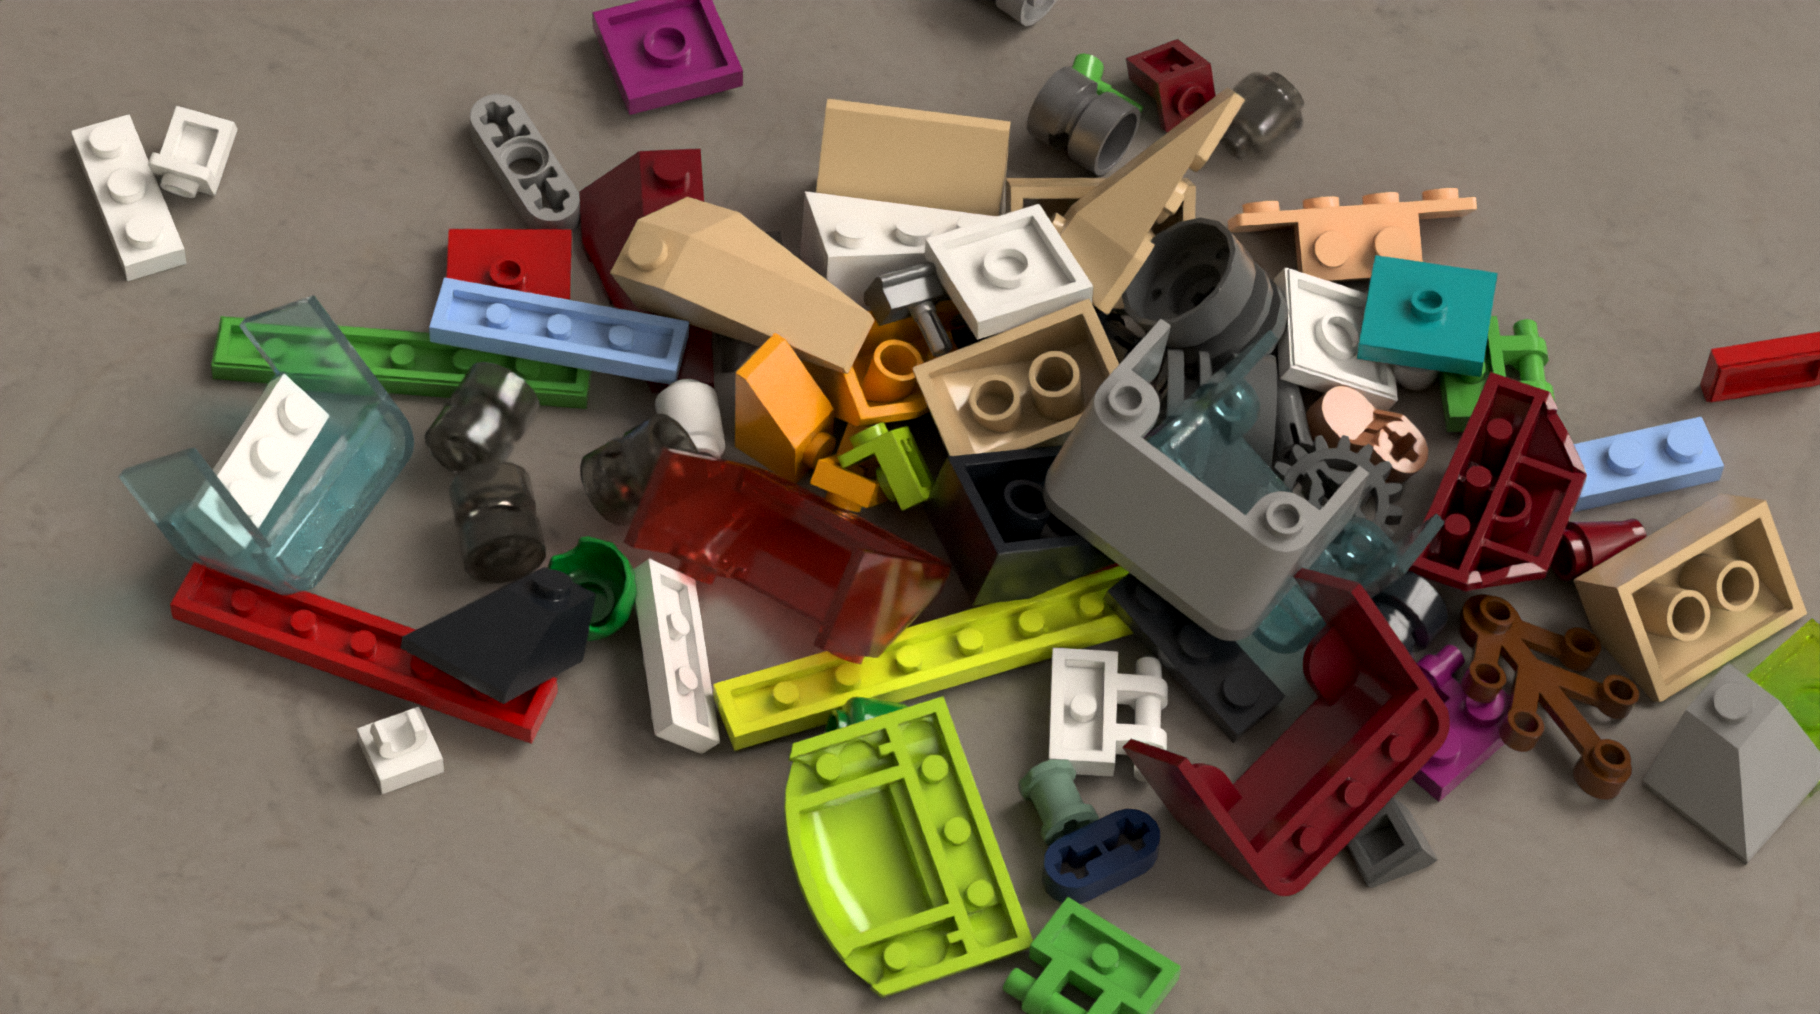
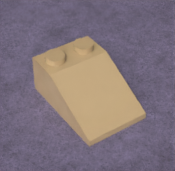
(1019, 384)

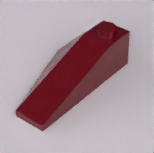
(609, 214)

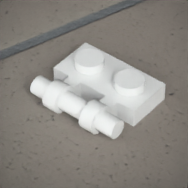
(1085, 706)

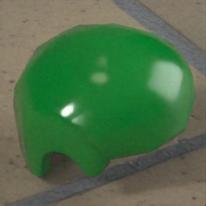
(608, 574)

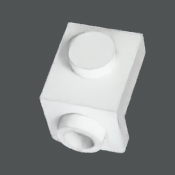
(193, 153)

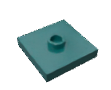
(1427, 316)

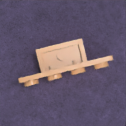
(1343, 240)

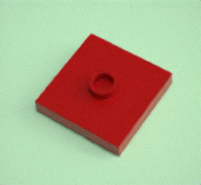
(513, 259)

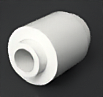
(697, 411)

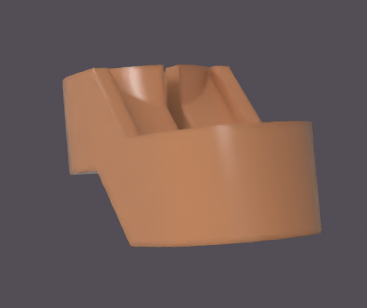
(1390, 433)

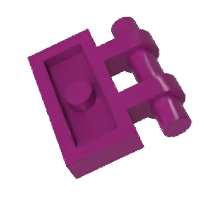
(1472, 728)

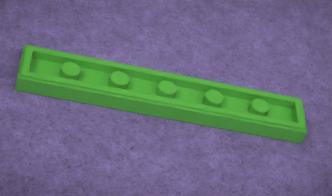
(407, 364)

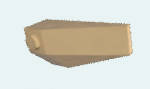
(1113, 221)

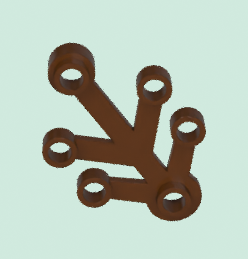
(1495, 628)

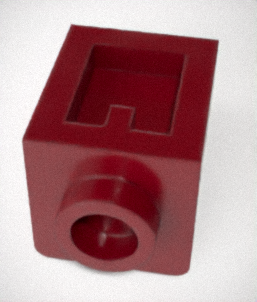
(1175, 78)

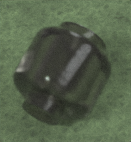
(1266, 118)

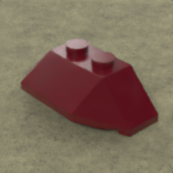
(1504, 492)

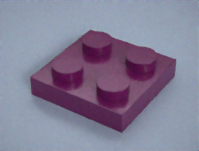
(666, 51)

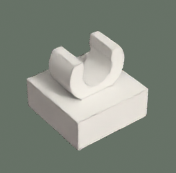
(400, 750)

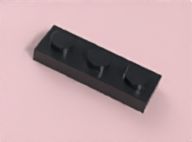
(1208, 668)

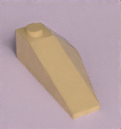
(737, 282)

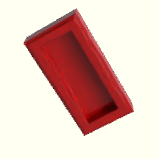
(1762, 367)

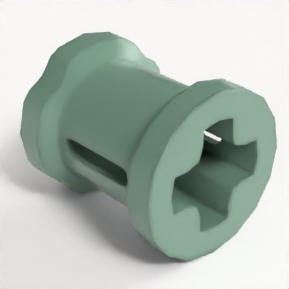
(1056, 799)

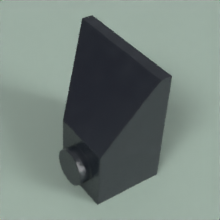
(510, 635)

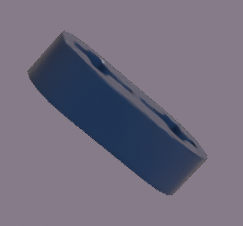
(1098, 851)

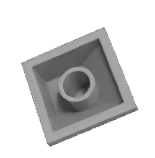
(1735, 764)

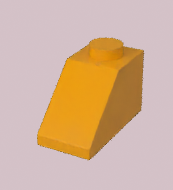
(781, 412)

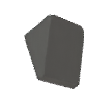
(1390, 846)

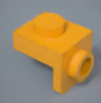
(853, 485)

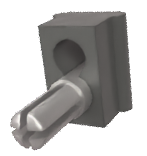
(911, 294)

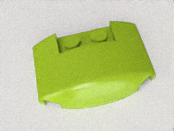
(899, 851)

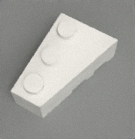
(863, 238)

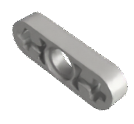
(524, 142)

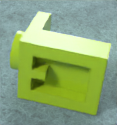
(902, 467)

